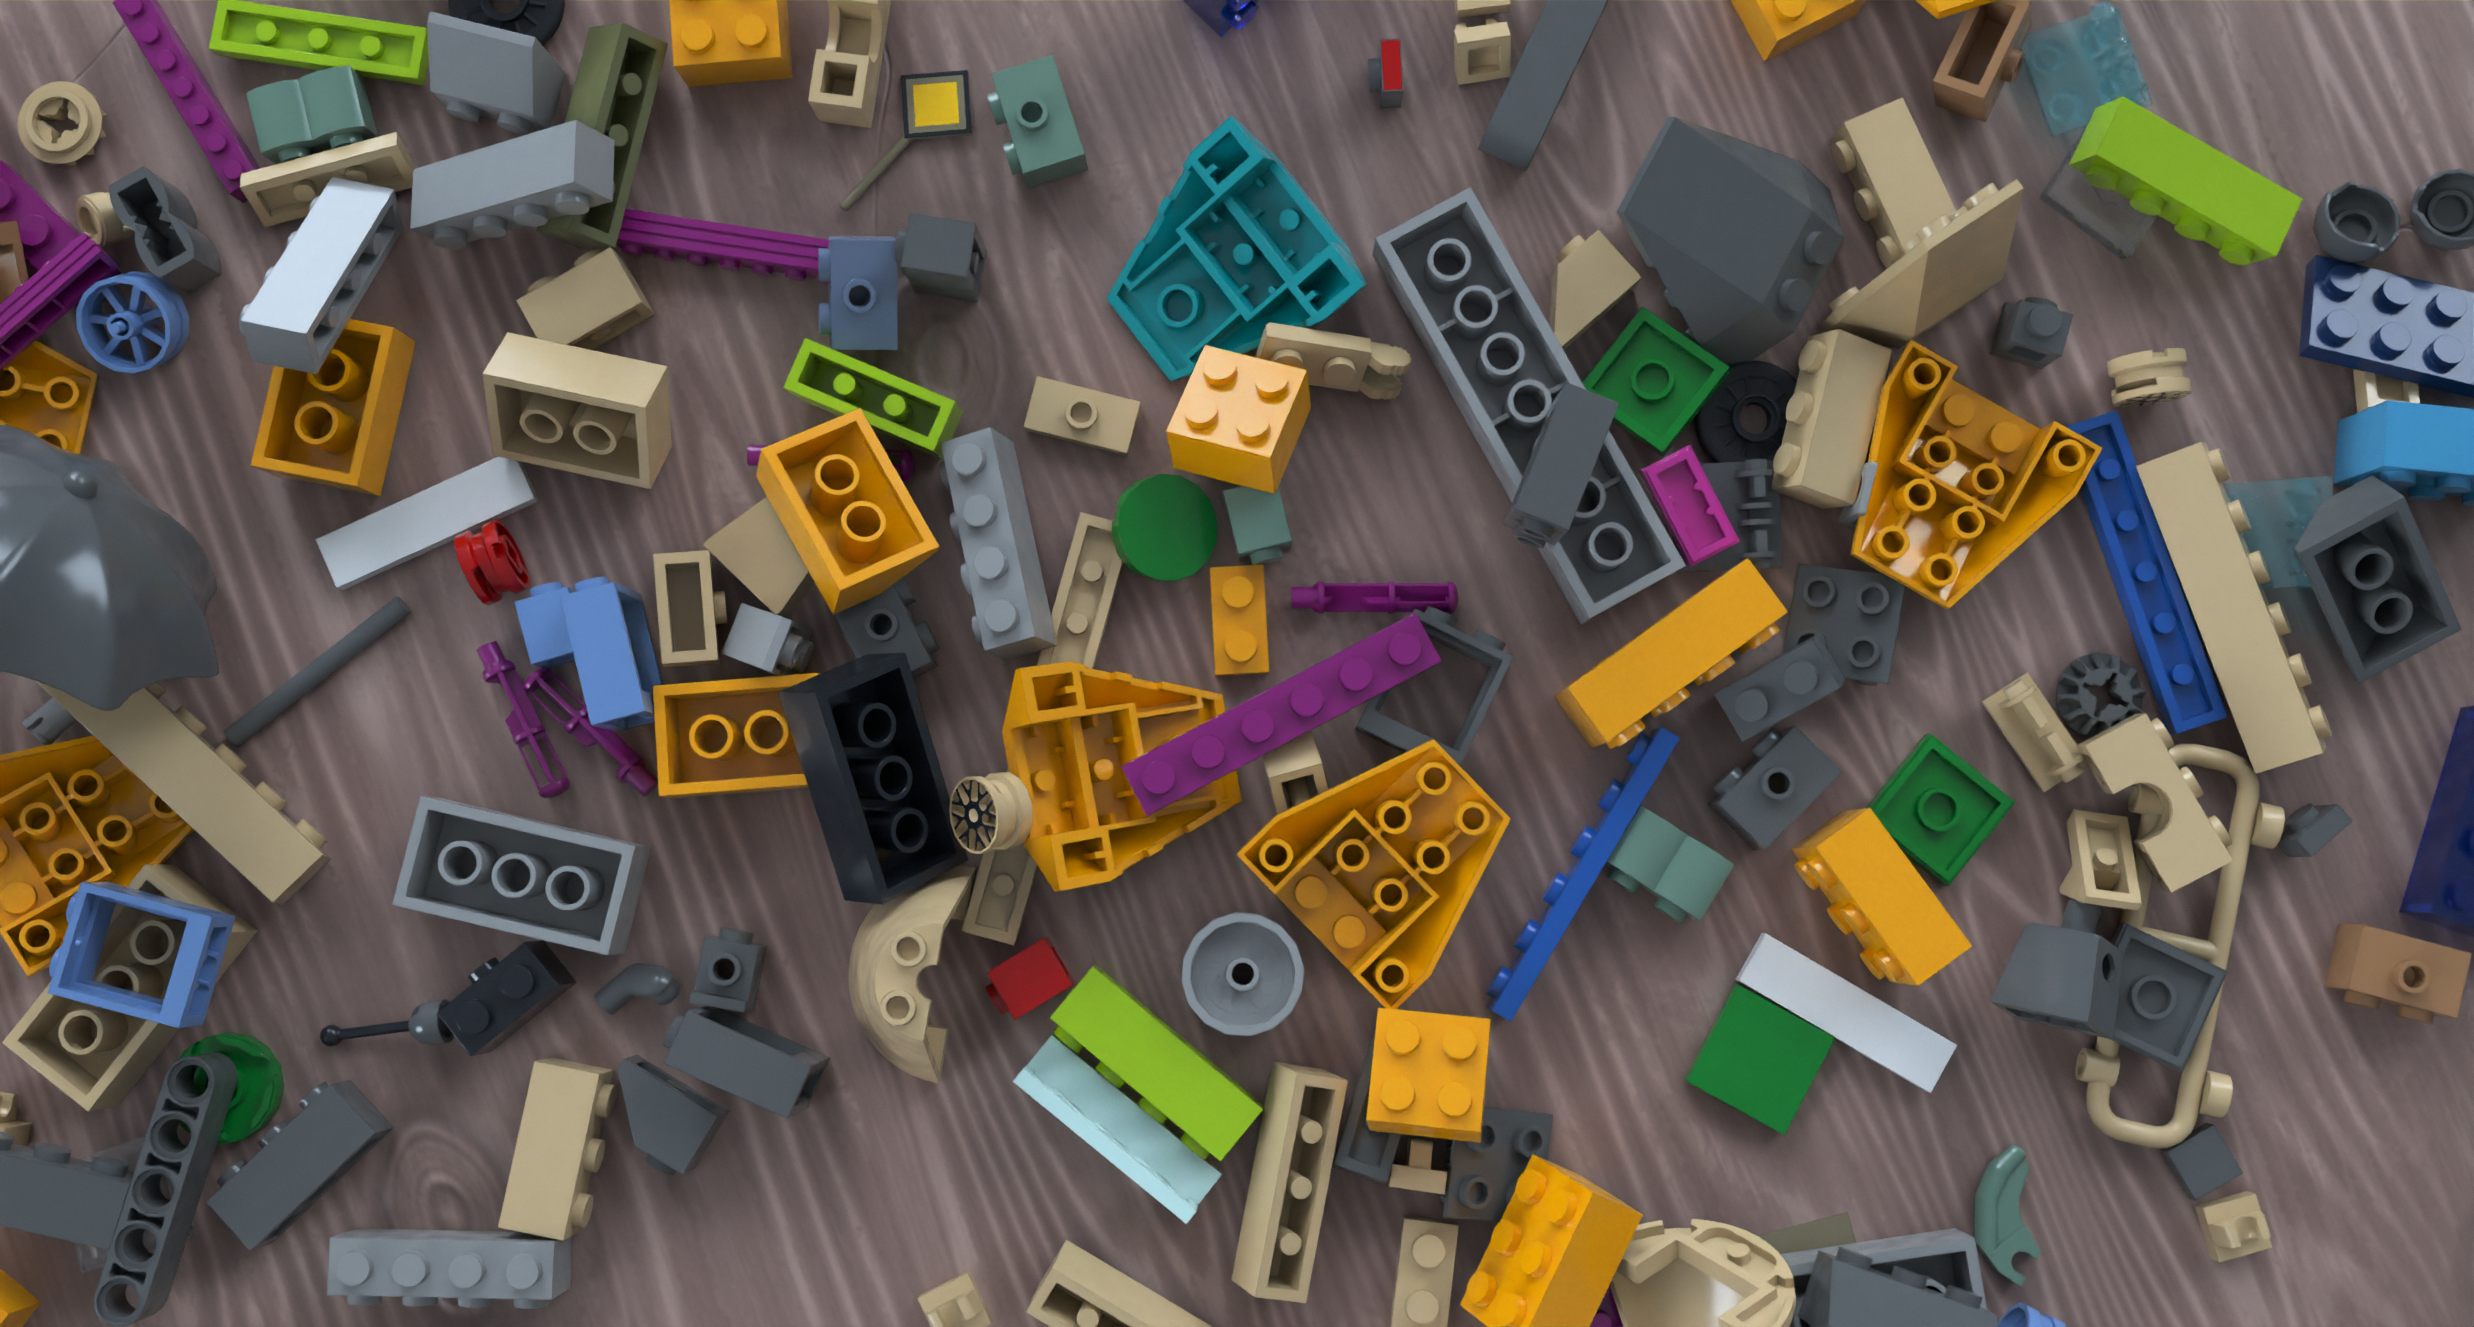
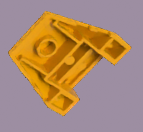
(1067, 744)

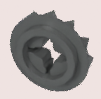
(2077, 703)

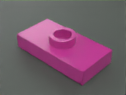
(1689, 506)

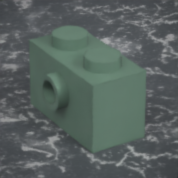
(1039, 122)

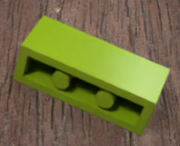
(888, 402)

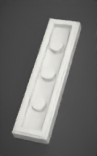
(426, 520)
(1846, 1012)

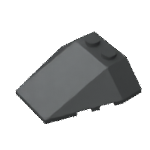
(1731, 236)

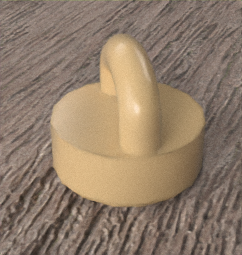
(99, 221)

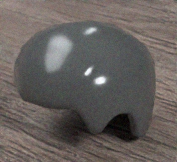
(2445, 210)
(2356, 223)

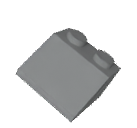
(492, 74)

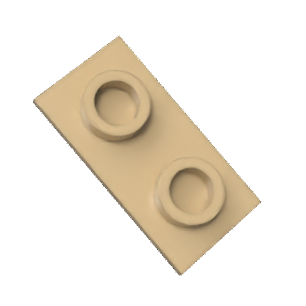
(2035, 732)

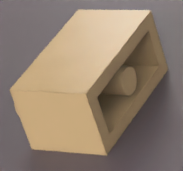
(586, 302)

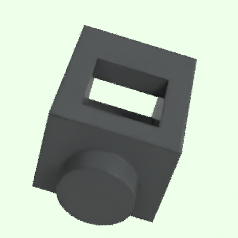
(2031, 332)
(742, 988)

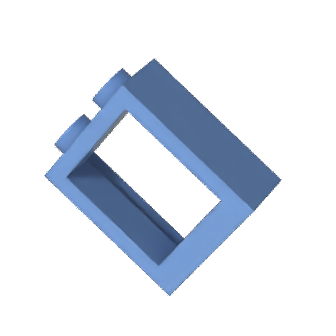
(612, 653)
(194, 967)

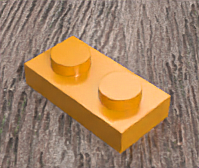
(1239, 620)

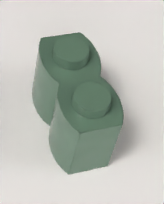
(311, 114)
(1668, 865)

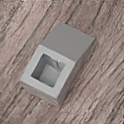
(768, 642)

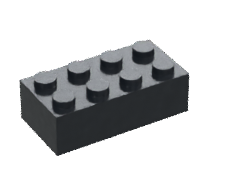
(873, 776)

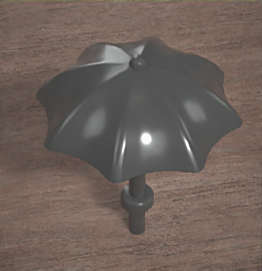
(95, 578)

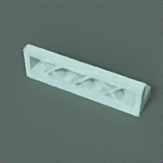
(1118, 1128)

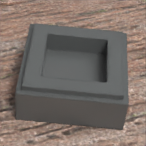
(2202, 1162)

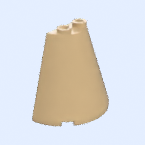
(885, 968)
(1702, 1278)

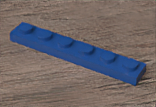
(2147, 581)
(1568, 891)

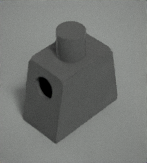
(2064, 975)

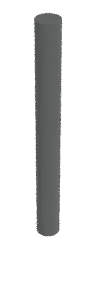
(317, 671)

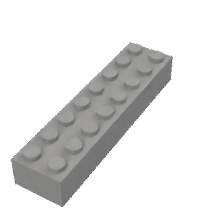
(1504, 377)

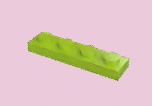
(320, 41)

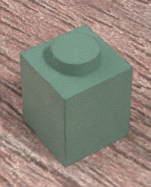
(1257, 524)

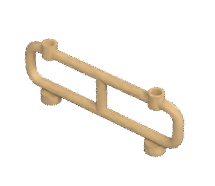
(2199, 1088)

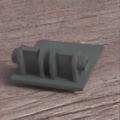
(1752, 511)
(1852, 614)
(1487, 1172)

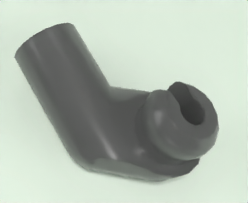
(639, 981)

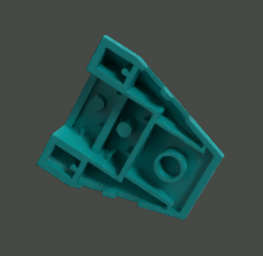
(1230, 255)

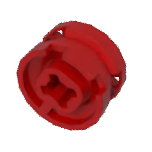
(492, 562)

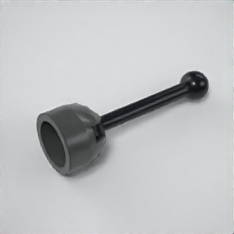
(423, 1025)

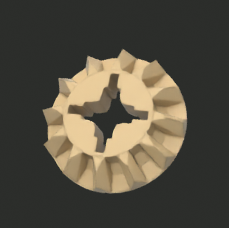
(53, 103)

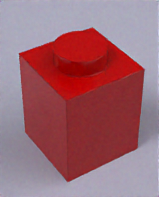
(1028, 979)

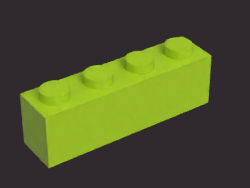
(2185, 182)
(1157, 1063)

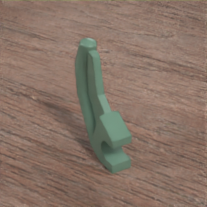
(1997, 1218)

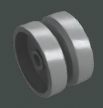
(1237, 1006)

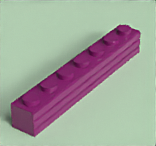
(189, 91)
(720, 243)
(50, 294)

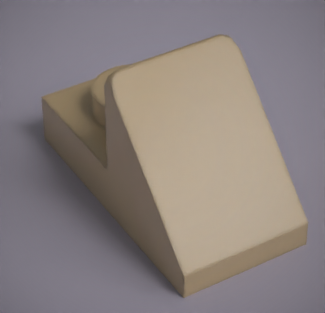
(2101, 861)

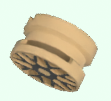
(2149, 377)
(991, 812)

